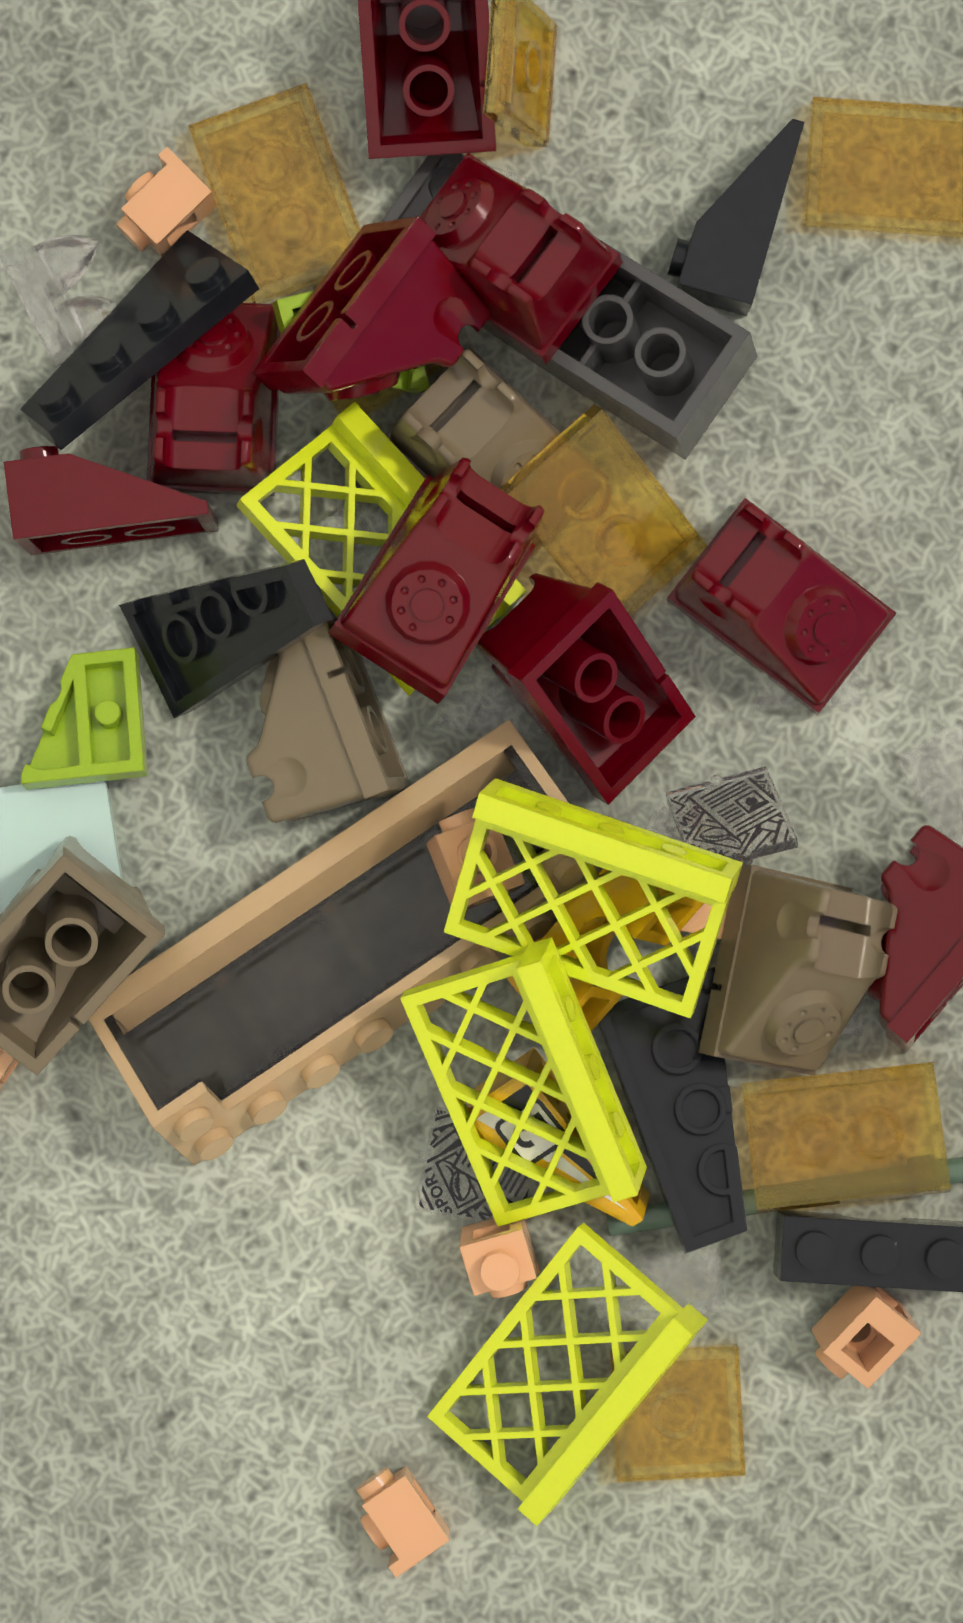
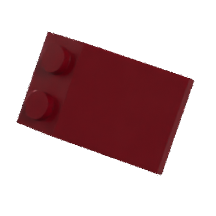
(80, 504)

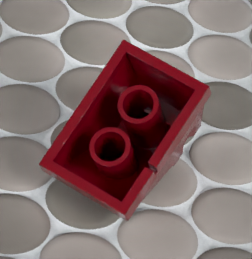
(425, 77)
(519, 255)
(374, 314)
(212, 416)
(439, 579)
(781, 606)
(587, 681)
(926, 940)

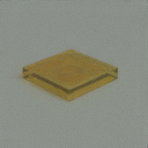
(520, 70)
(687, 1421)

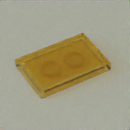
(884, 167)
(277, 190)
(605, 512)
(846, 1137)

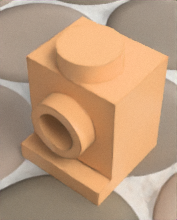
(164, 205)
(450, 850)
(498, 1257)
(864, 1334)
(401, 1518)

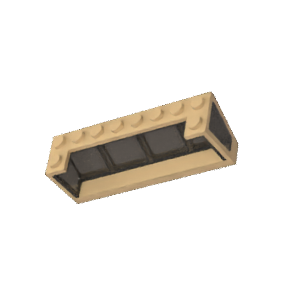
(314, 962)

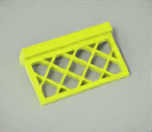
(385, 480)
(608, 845)
(575, 1064)
(609, 1407)

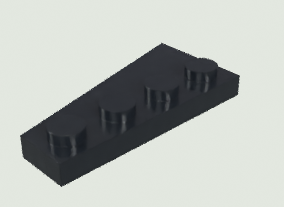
(148, 328)
(223, 629)
(680, 1113)

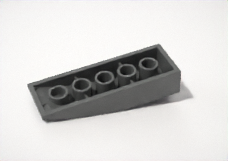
(638, 347)

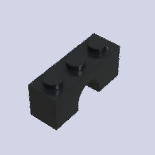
(869, 1251)

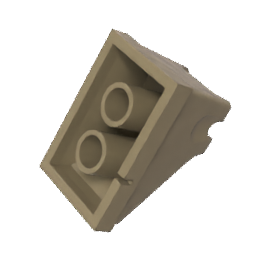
(473, 417)
(323, 732)
(66, 950)
(792, 968)

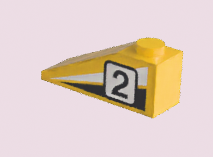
(541, 1150)

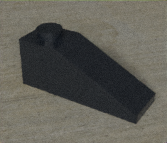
(733, 236)

